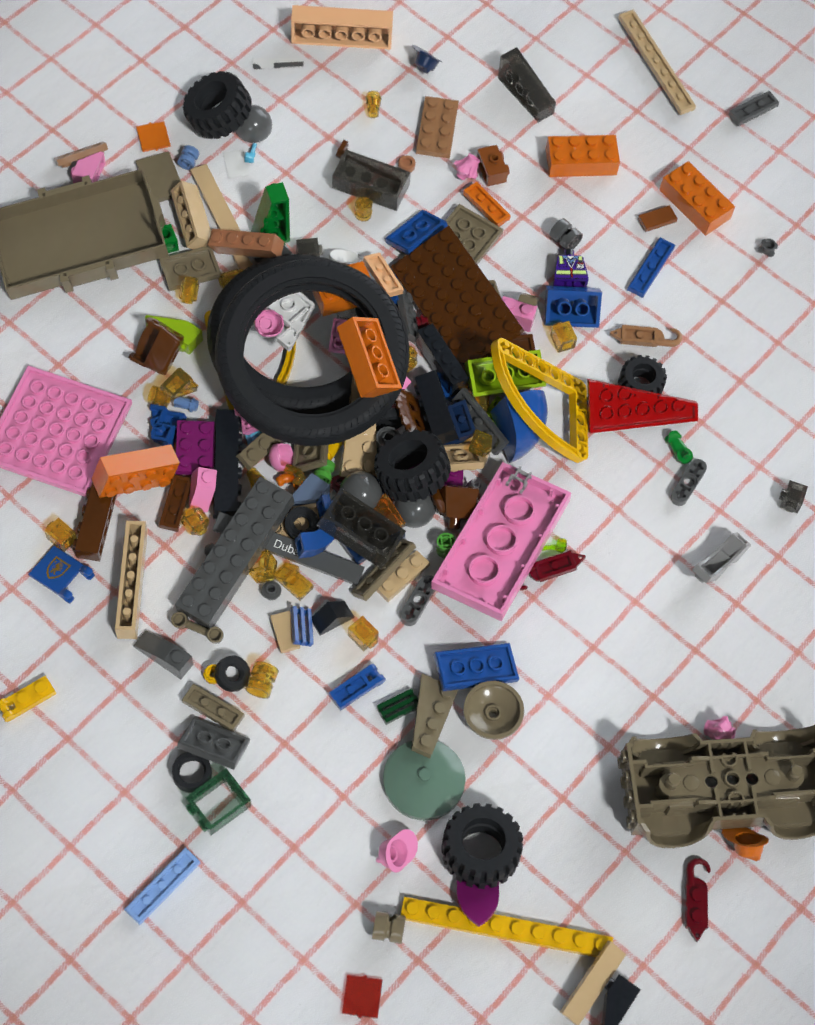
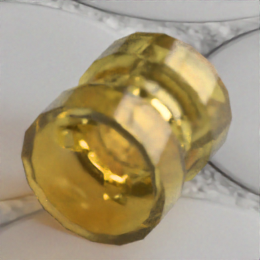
(363, 209)
(158, 396)

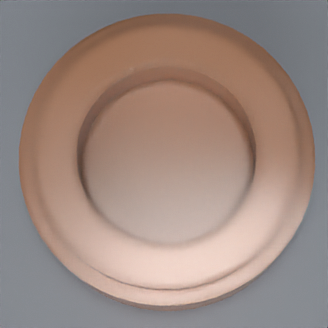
(407, 163)

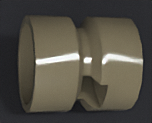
(388, 927)

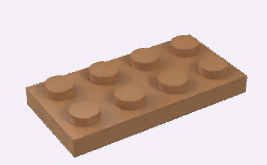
(437, 127)

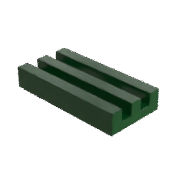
(413, 698)

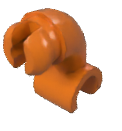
(284, 479)

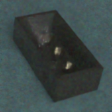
(357, 172)

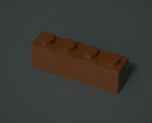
(94, 525)

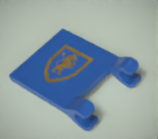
(58, 570)

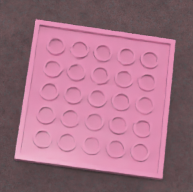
(59, 429)

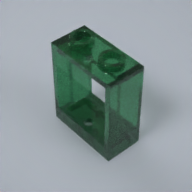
(236, 790)

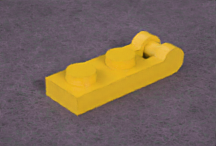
(26, 698)

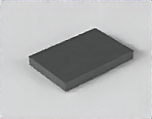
(213, 743)

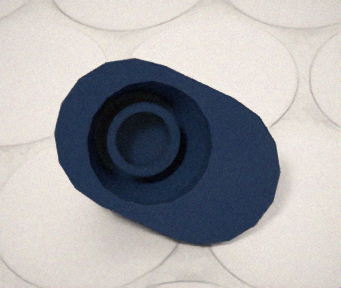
(424, 60)

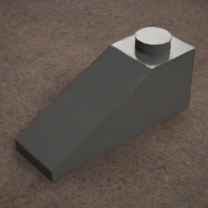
(165, 654)

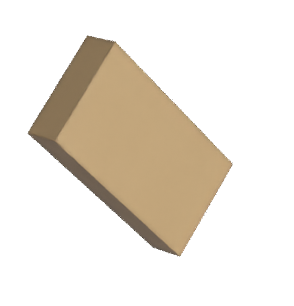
(283, 631)

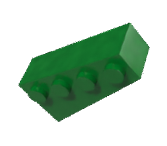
(273, 212)

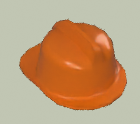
(746, 842)

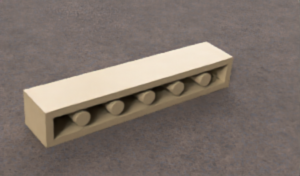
(131, 580)

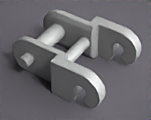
(514, 476)

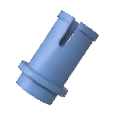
(186, 403)

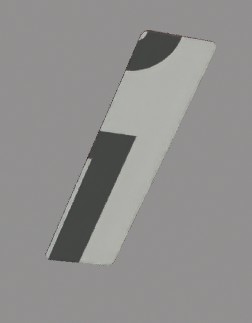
(279, 62)

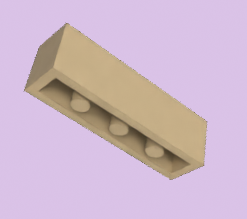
(191, 215)

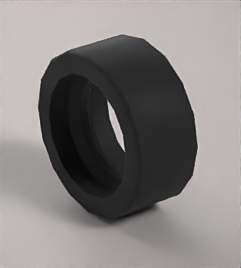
(184, 758)

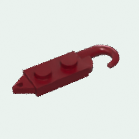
(555, 566)
(696, 900)

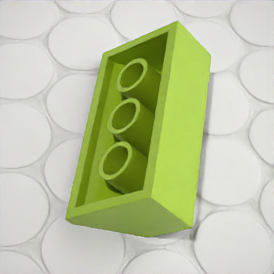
(484, 380)

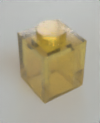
(563, 336)
(60, 534)
(363, 633)

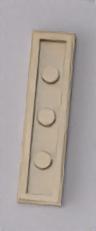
(593, 983)

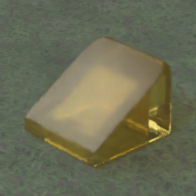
(481, 443)

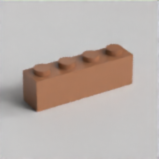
(245, 243)

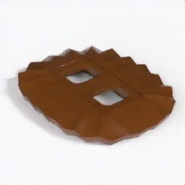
(407, 415)

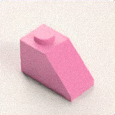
(89, 166)
(202, 488)

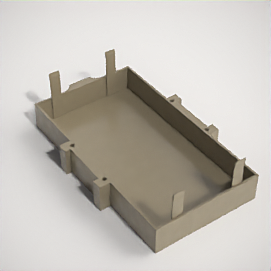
(80, 234)

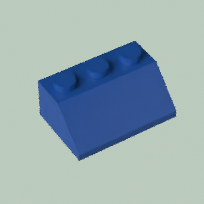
(573, 304)

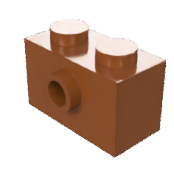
(492, 165)

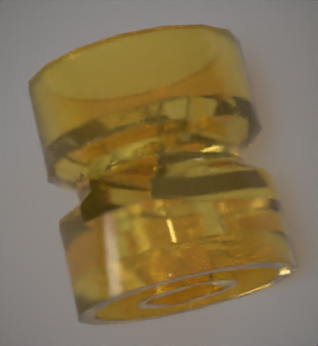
(262, 678)

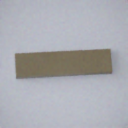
(378, 576)

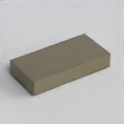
(529, 299)

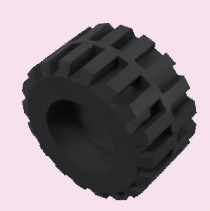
(644, 368)

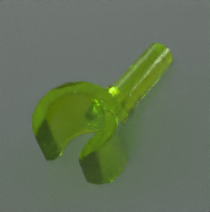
(559, 547)

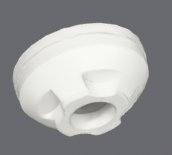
(344, 256)

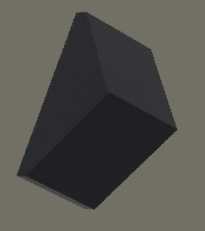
(331, 616)

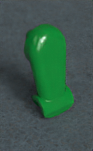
(681, 452)

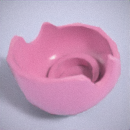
(269, 323)
(280, 456)

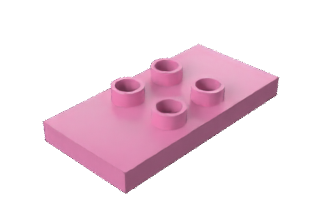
(500, 542)

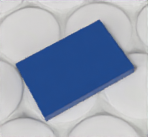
(415, 231)

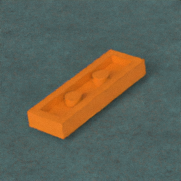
(486, 204)

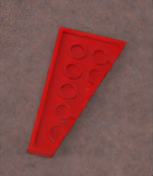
(622, 408)

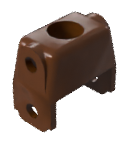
(157, 346)

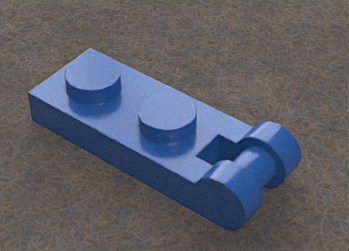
(356, 687)

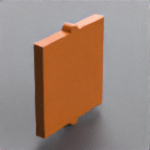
(153, 136)

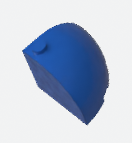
(517, 432)

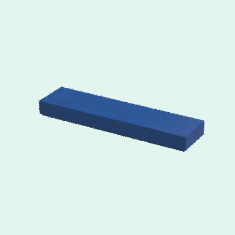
(651, 267)

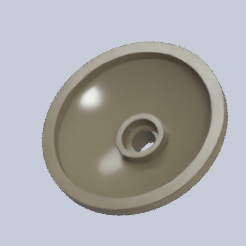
(495, 698)

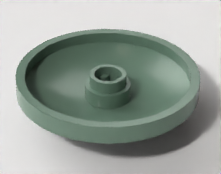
(423, 785)

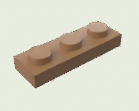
(66, 159)

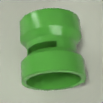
(325, 472)
(444, 544)

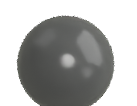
(256, 127)
(364, 487)
(416, 513)

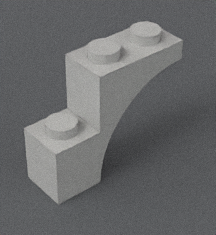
(721, 559)

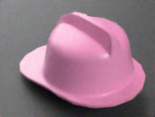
(398, 850)

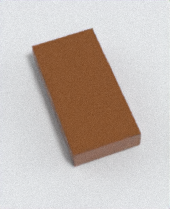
(657, 218)

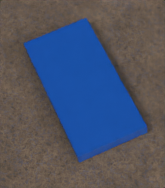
(475, 665)

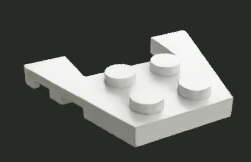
(295, 313)

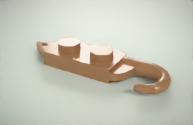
(645, 336)

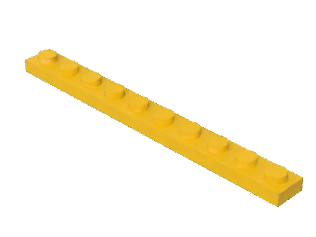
(505, 928)

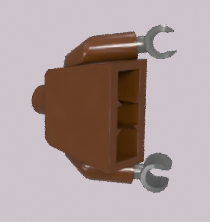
(457, 502)

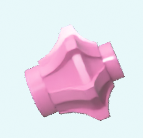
(467, 167)
(719, 729)

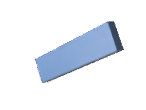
(162, 886)

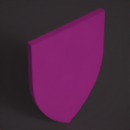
(477, 903)

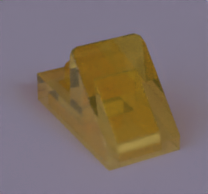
(179, 384)
(293, 581)

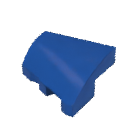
(164, 424)

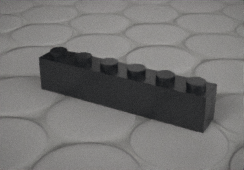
(226, 463)

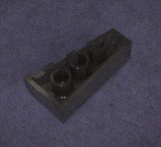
(525, 85)

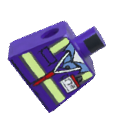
(570, 270)

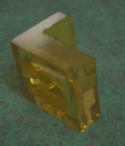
(266, 569)

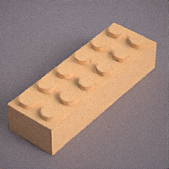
(341, 27)

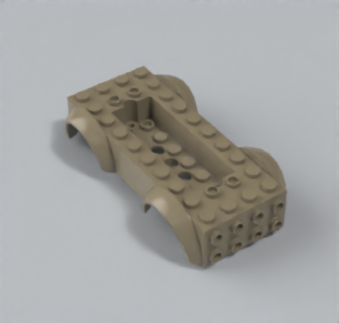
(676, 807)

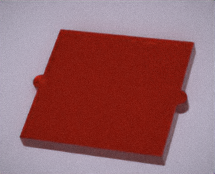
(362, 996)

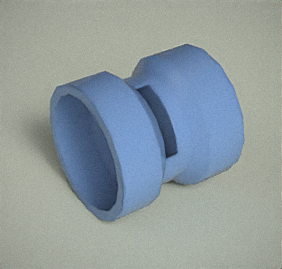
(188, 157)

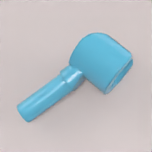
(249, 156)

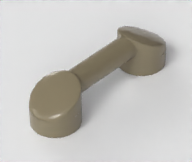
(181, 621)

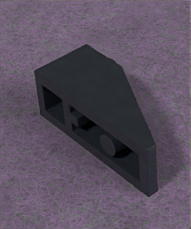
(618, 1000)

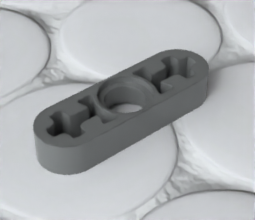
(688, 475)
(418, 591)

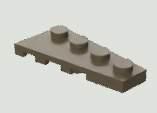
(430, 714)

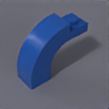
(313, 543)

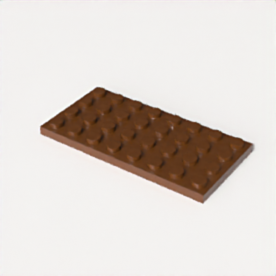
(456, 296)

